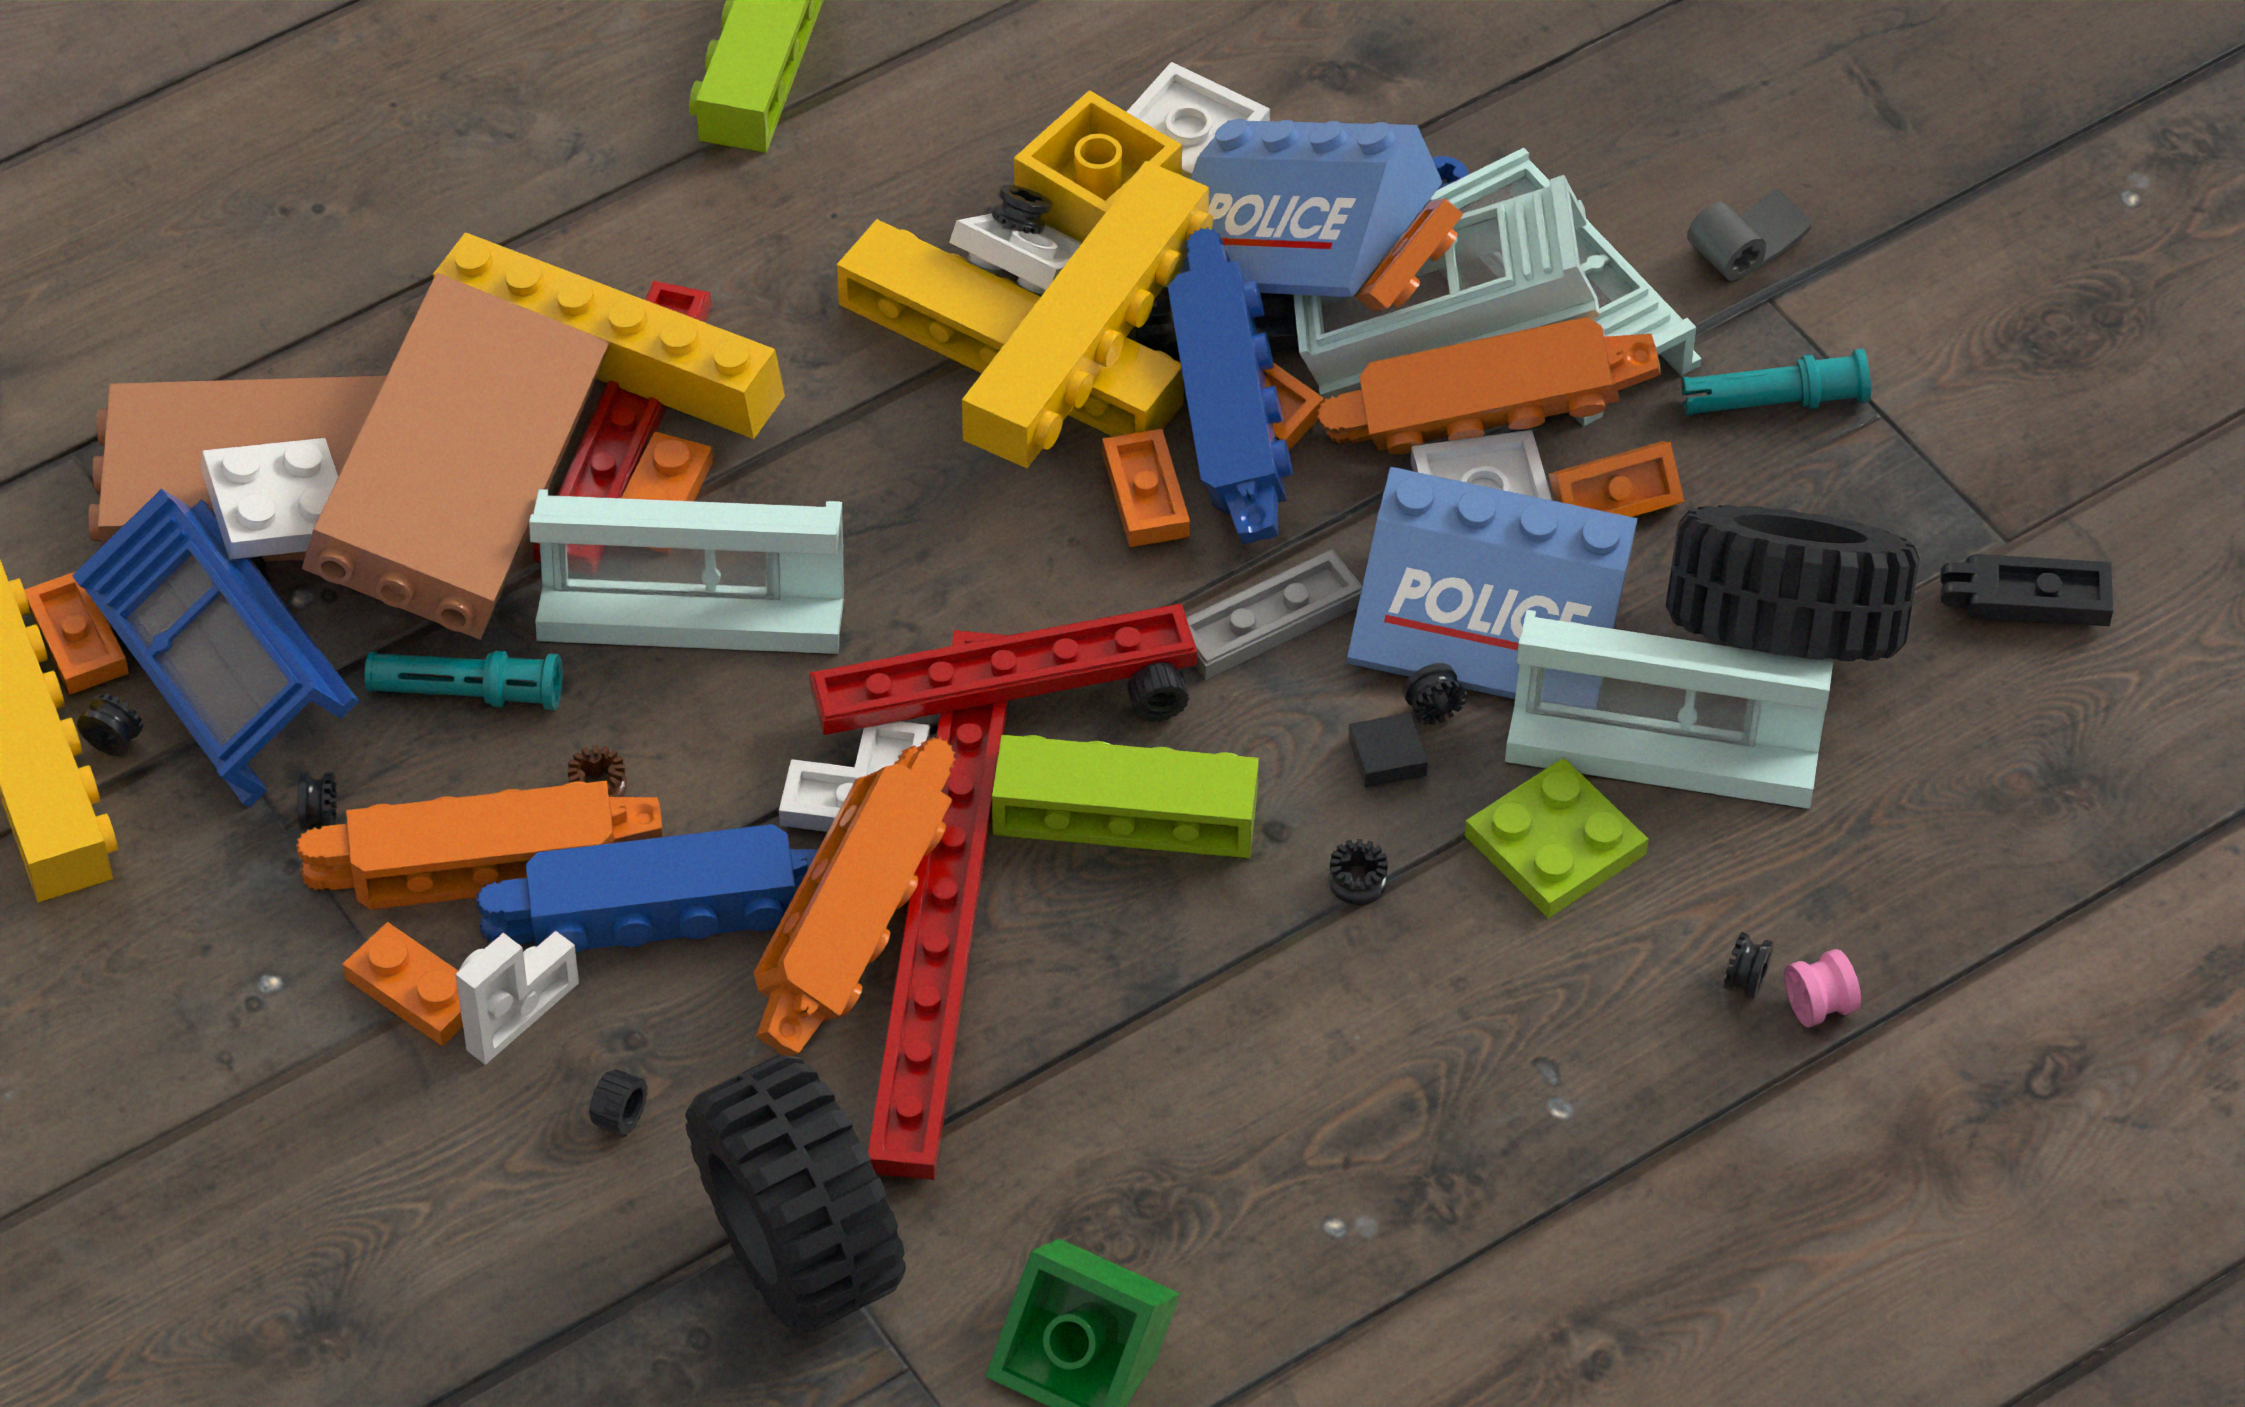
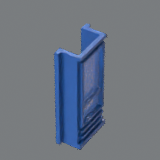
(209, 634)

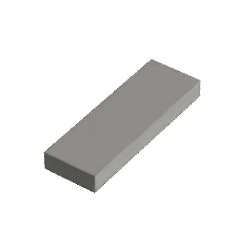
(1273, 613)

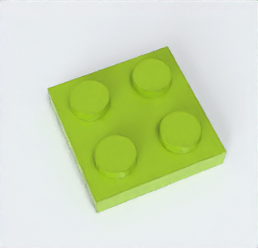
(1556, 837)

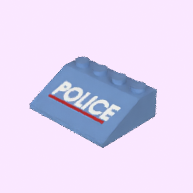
(1313, 200)
(1466, 562)

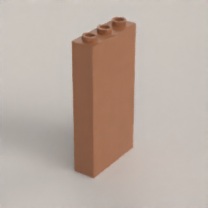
(159, 430)
(455, 456)

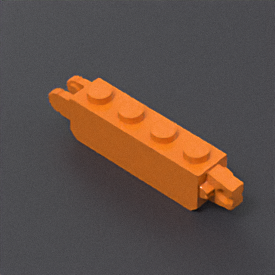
(1489, 384)
(462, 843)
(851, 894)

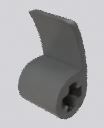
(1748, 241)

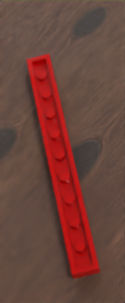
(937, 951)

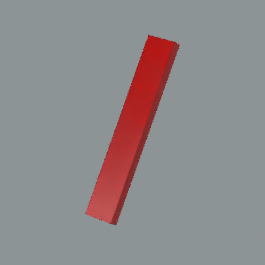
(624, 419)
(1000, 669)

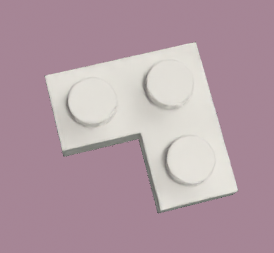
(818, 790)
(511, 989)

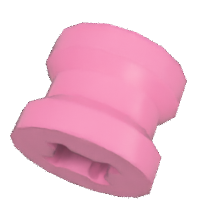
(1822, 988)

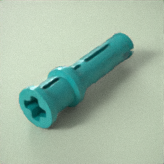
(1806, 382)
(498, 671)

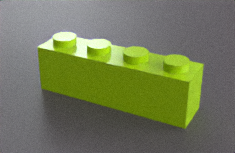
(751, 70)
(1125, 796)

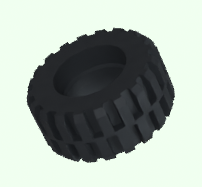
(1792, 582)
(795, 1193)

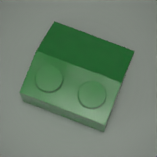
(1080, 1329)

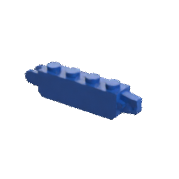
(1227, 388)
(649, 889)

